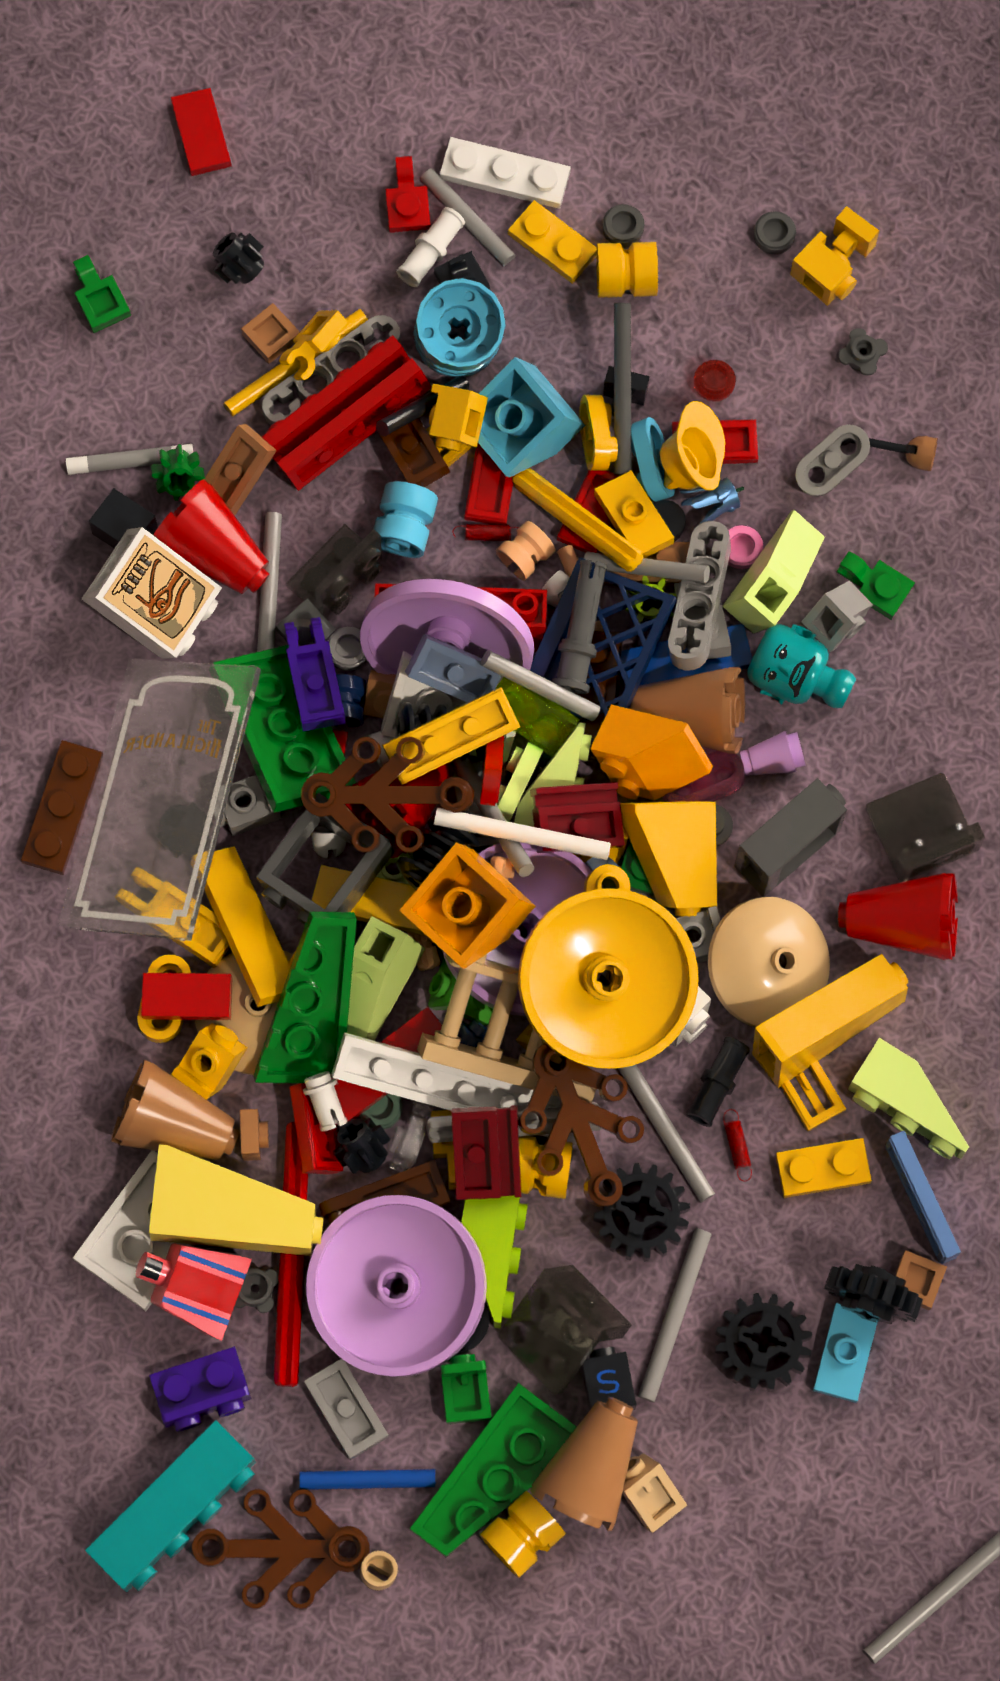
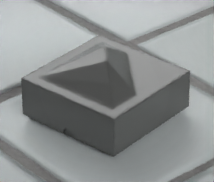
(301, 618)

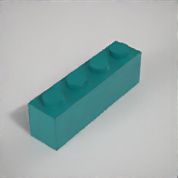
(171, 1507)

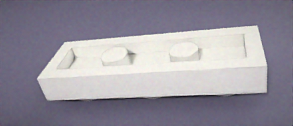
(505, 172)

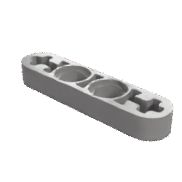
(327, 366)
(701, 595)

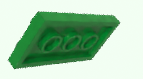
(274, 735)

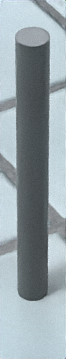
(622, 386)

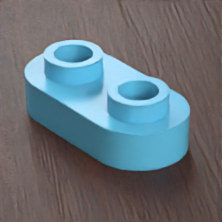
(646, 446)

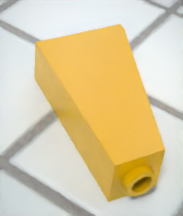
(828, 1018)

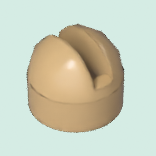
(383, 1564)

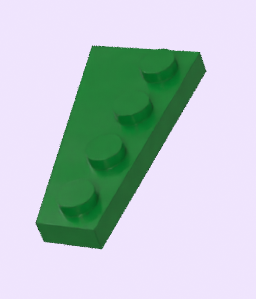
(312, 1003)
(494, 1470)

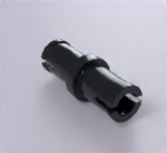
(718, 1081)

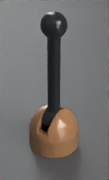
(918, 452)

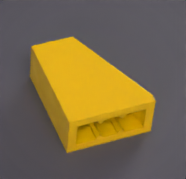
(676, 851)

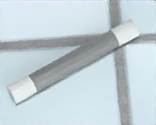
(118, 460)

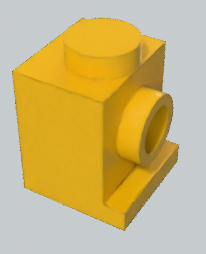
(823, 270)
(456, 417)
(207, 1075)

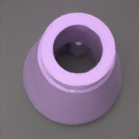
(774, 756)

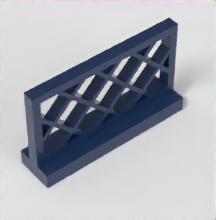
(548, 657)

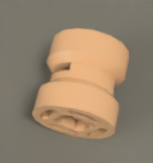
(526, 549)

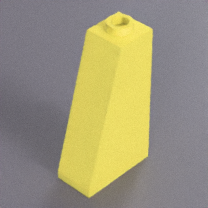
(221, 1208)

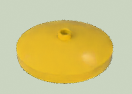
(650, 982)

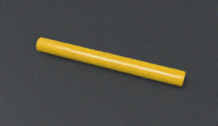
(280, 373)

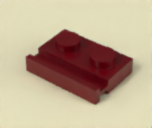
(579, 811)
(486, 1152)

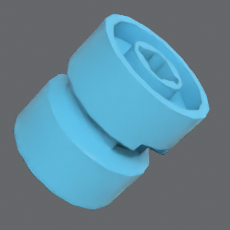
(406, 513)

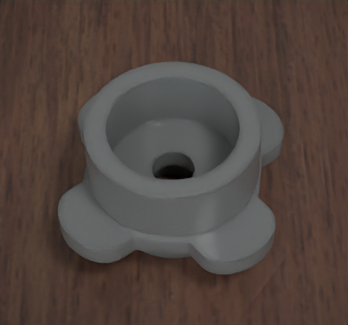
(864, 363)
(263, 1298)

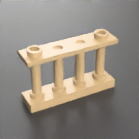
(487, 1056)

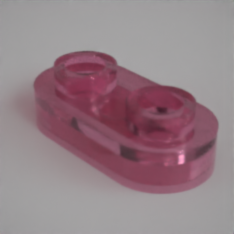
(709, 787)

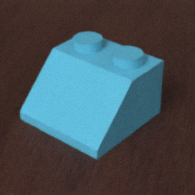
(524, 418)

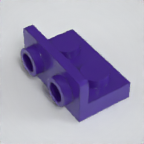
(200, 1388)

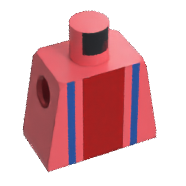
(196, 1285)

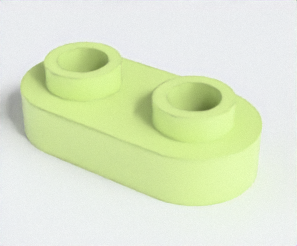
(522, 766)

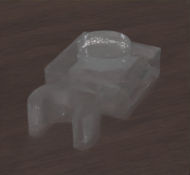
(408, 1140)

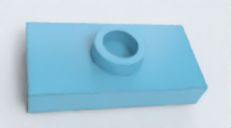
(845, 1355)

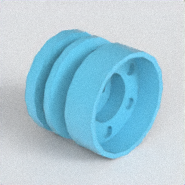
(459, 304)

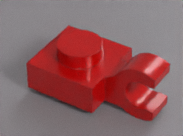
(408, 203)

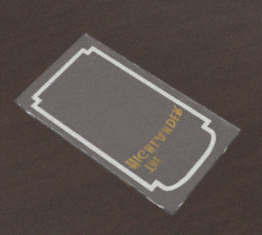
(159, 798)

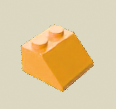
(648, 753)
(466, 906)

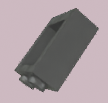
(791, 836)
(351, 891)

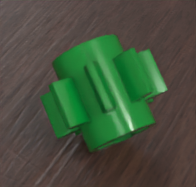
(177, 471)

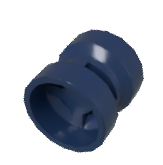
(352, 690)

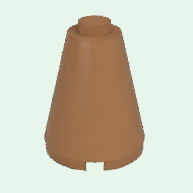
(706, 701)
(171, 1114)
(591, 1466)

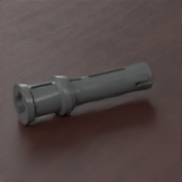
(577, 647)

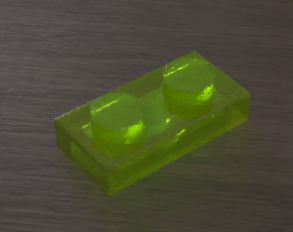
(539, 719)

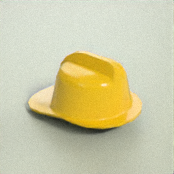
(694, 451)

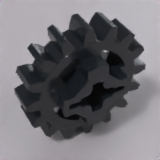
(662, 1216)
(873, 1294)
(743, 1337)

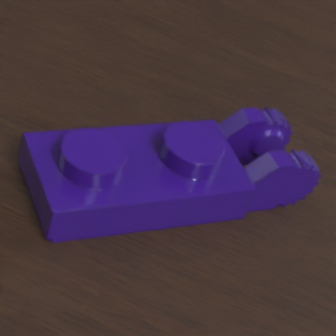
(314, 678)

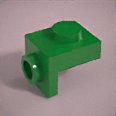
(465, 1390)

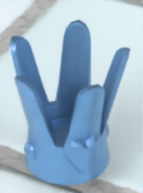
(724, 497)

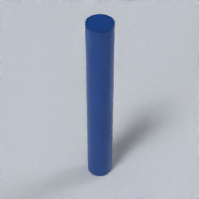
(367, 1479)

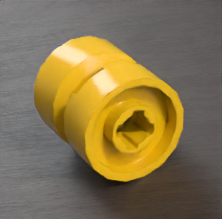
(627, 269)
(548, 1186)
(522, 1534)

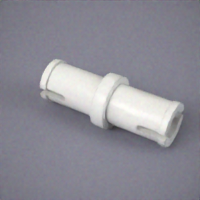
(430, 247)

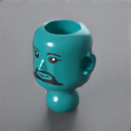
(793, 666)

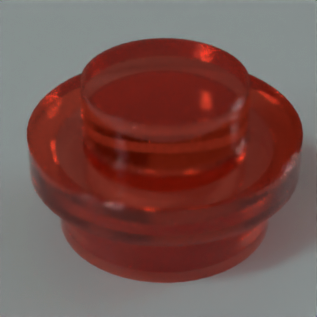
(714, 380)

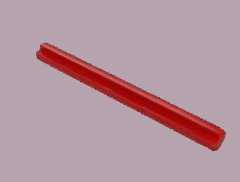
(290, 1277)

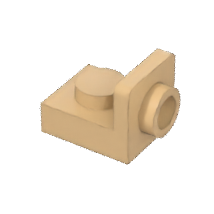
(651, 1492)

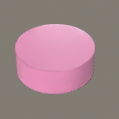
(745, 546)

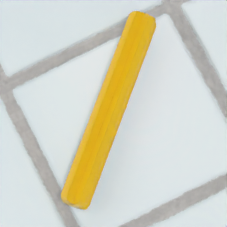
(578, 519)

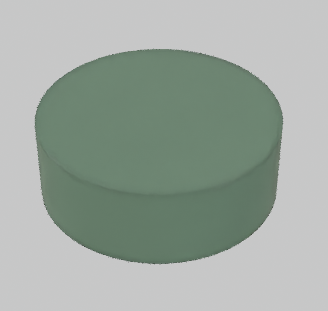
(385, 1111)

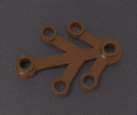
(378, 794)
(576, 1115)
(289, 1548)

